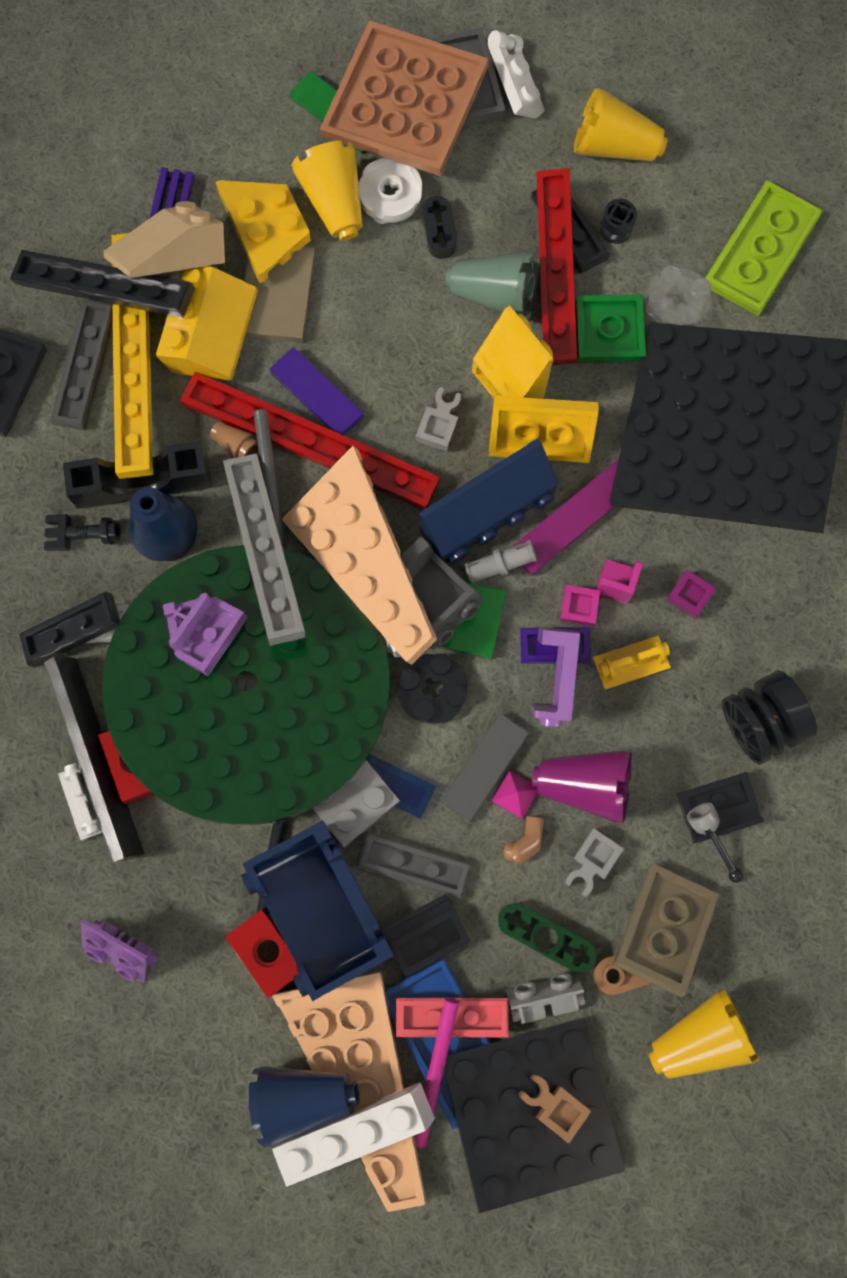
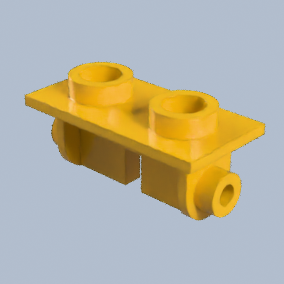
(632, 662)

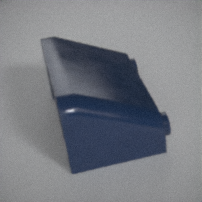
(317, 910)

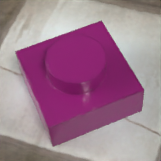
(690, 594)

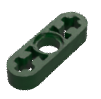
(575, 942)

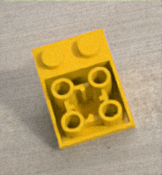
(513, 359)

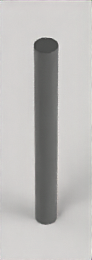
(268, 467)

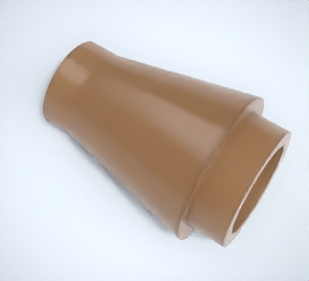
(234, 440)

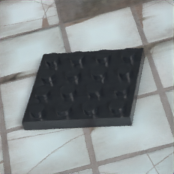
(503, 1142)

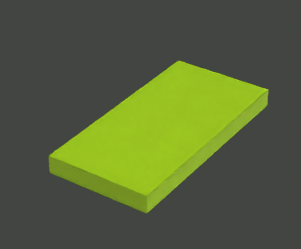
(763, 247)

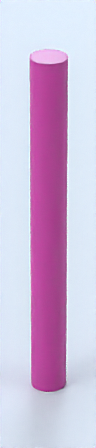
(438, 1061)

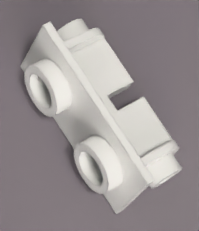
(80, 801)

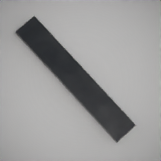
(102, 283)
(84, 732)

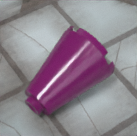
(588, 782)

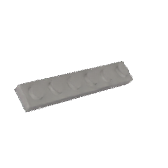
(263, 550)

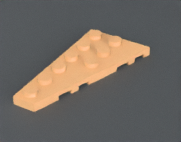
(357, 547)
(355, 1036)

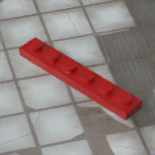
(557, 264)

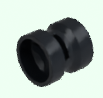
(614, 228)

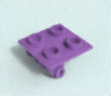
(101, 944)

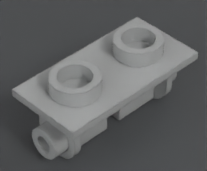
(561, 992)

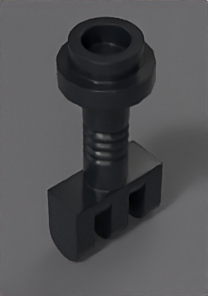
(108, 530)

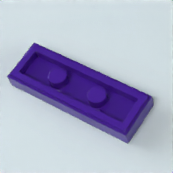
(316, 392)

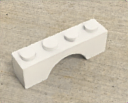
(355, 1135)

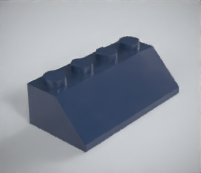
(489, 503)

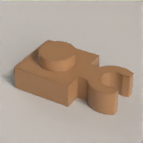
(559, 1110)

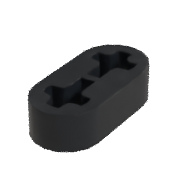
(446, 226)

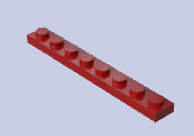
(309, 439)

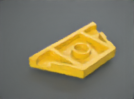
(265, 222)

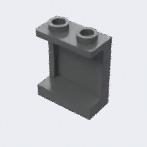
(442, 592)

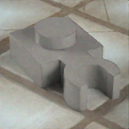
(439, 424)
(596, 858)

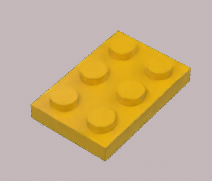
(562, 427)

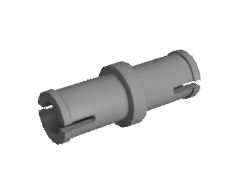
(501, 562)

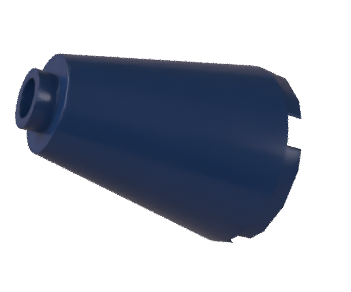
(161, 525)
(298, 1101)

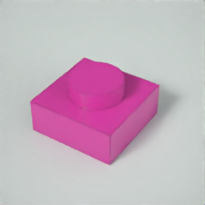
(580, 605)

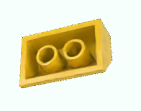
(212, 328)

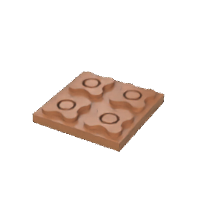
(404, 97)

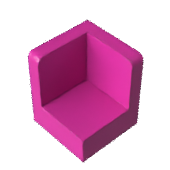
(618, 580)

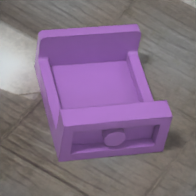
(565, 676)

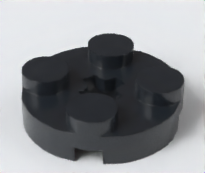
(425, 707)

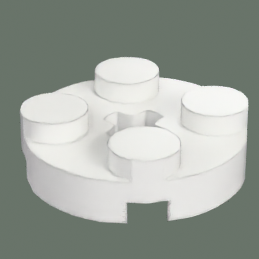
(394, 207)

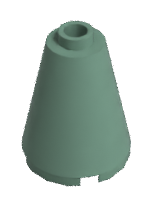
(497, 281)

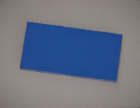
(432, 982)

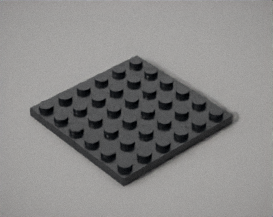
(734, 426)

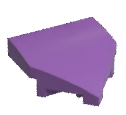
(202, 630)

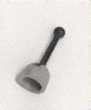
(705, 821)

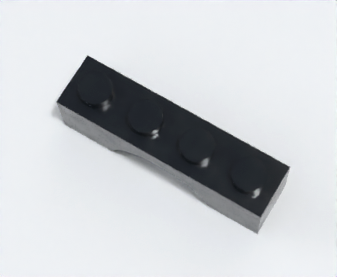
(174, 471)

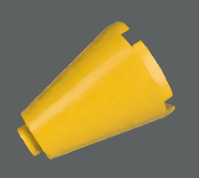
(617, 131)
(332, 186)
(704, 1041)

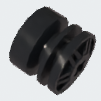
(769, 717)

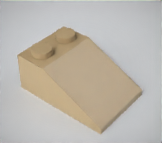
(170, 242)

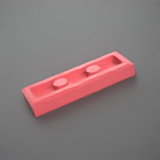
(474, 1017)

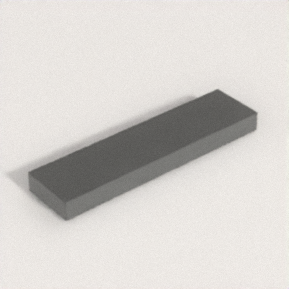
(83, 365)

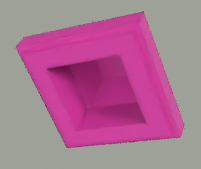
(515, 794)

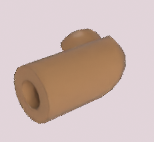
(527, 845)

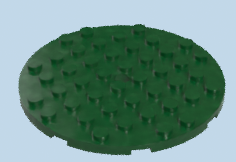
(236, 750)

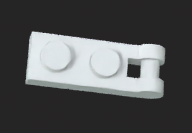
(515, 74)

